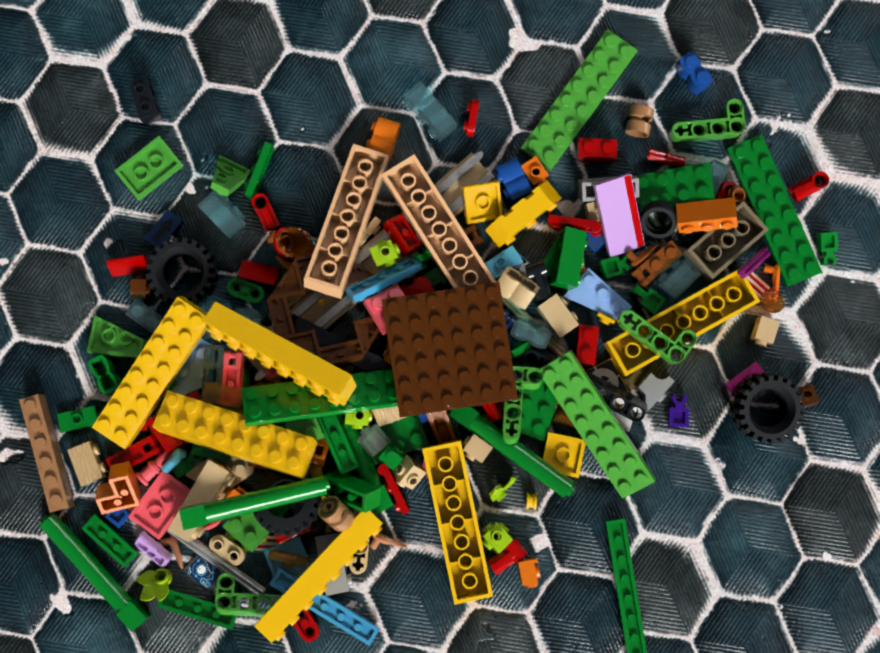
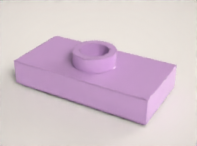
(153, 549)

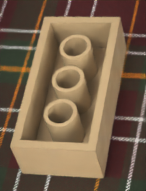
(207, 488)

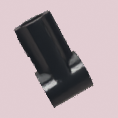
(538, 274)

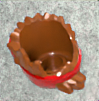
(291, 242)

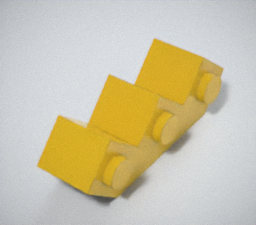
(523, 214)

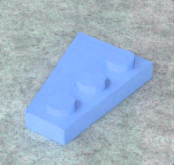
(598, 296)

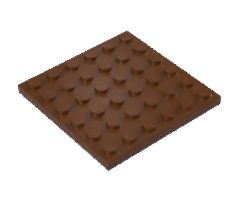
(449, 349)

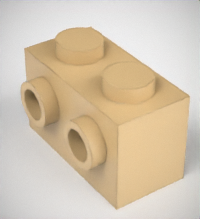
(558, 316)

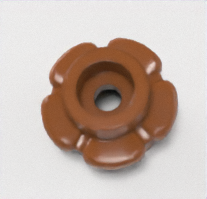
(740, 194)

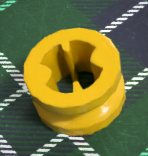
(531, 500)

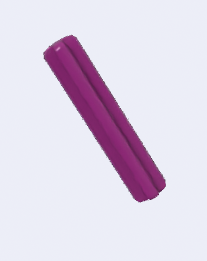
(753, 263)

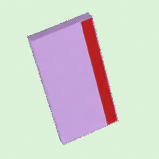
(619, 214)

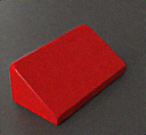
(402, 234)
(127, 265)
(258, 273)

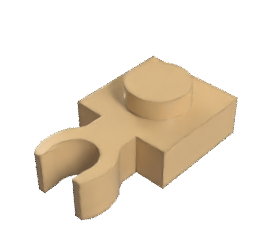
(372, 228)

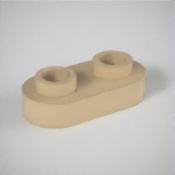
(227, 548)

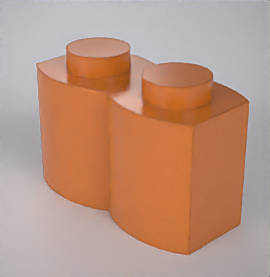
(384, 136)

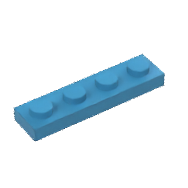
(383, 279)

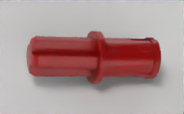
(666, 158)

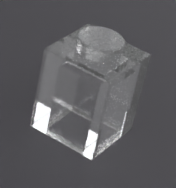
(373, 439)

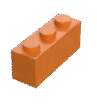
(707, 215)

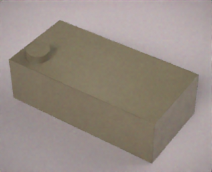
(721, 246)

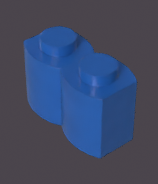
(690, 69)
(513, 180)

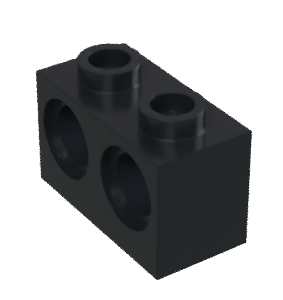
(145, 101)

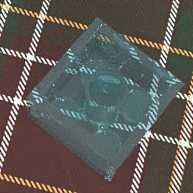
(224, 216)

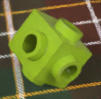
(385, 260)
(350, 419)
(502, 540)

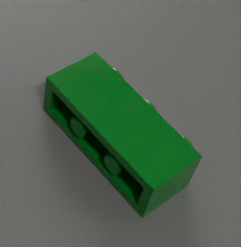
(568, 258)
(353, 491)

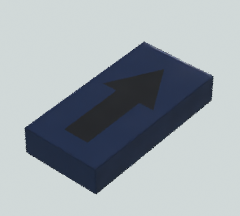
(164, 229)

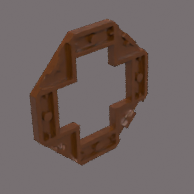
(291, 287)

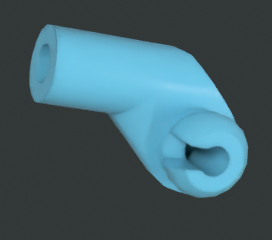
(174, 459)

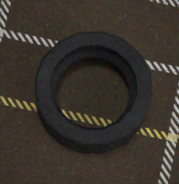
(655, 231)

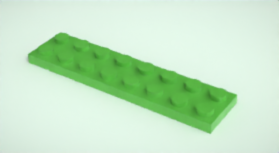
(579, 99)
(596, 424)

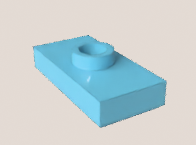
(501, 261)

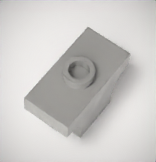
(654, 389)

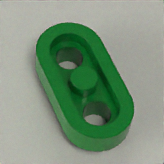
(246, 291)

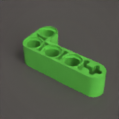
(705, 126)
(653, 333)
(516, 405)
(235, 598)

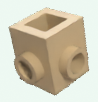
(409, 472)

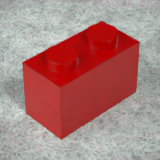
(596, 150)
(586, 344)

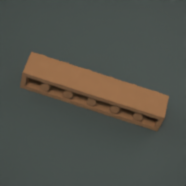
(47, 452)

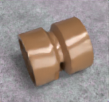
(639, 121)
(335, 513)

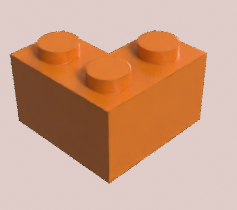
(120, 491)

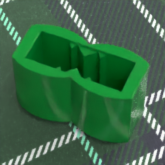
(104, 370)

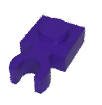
(678, 415)

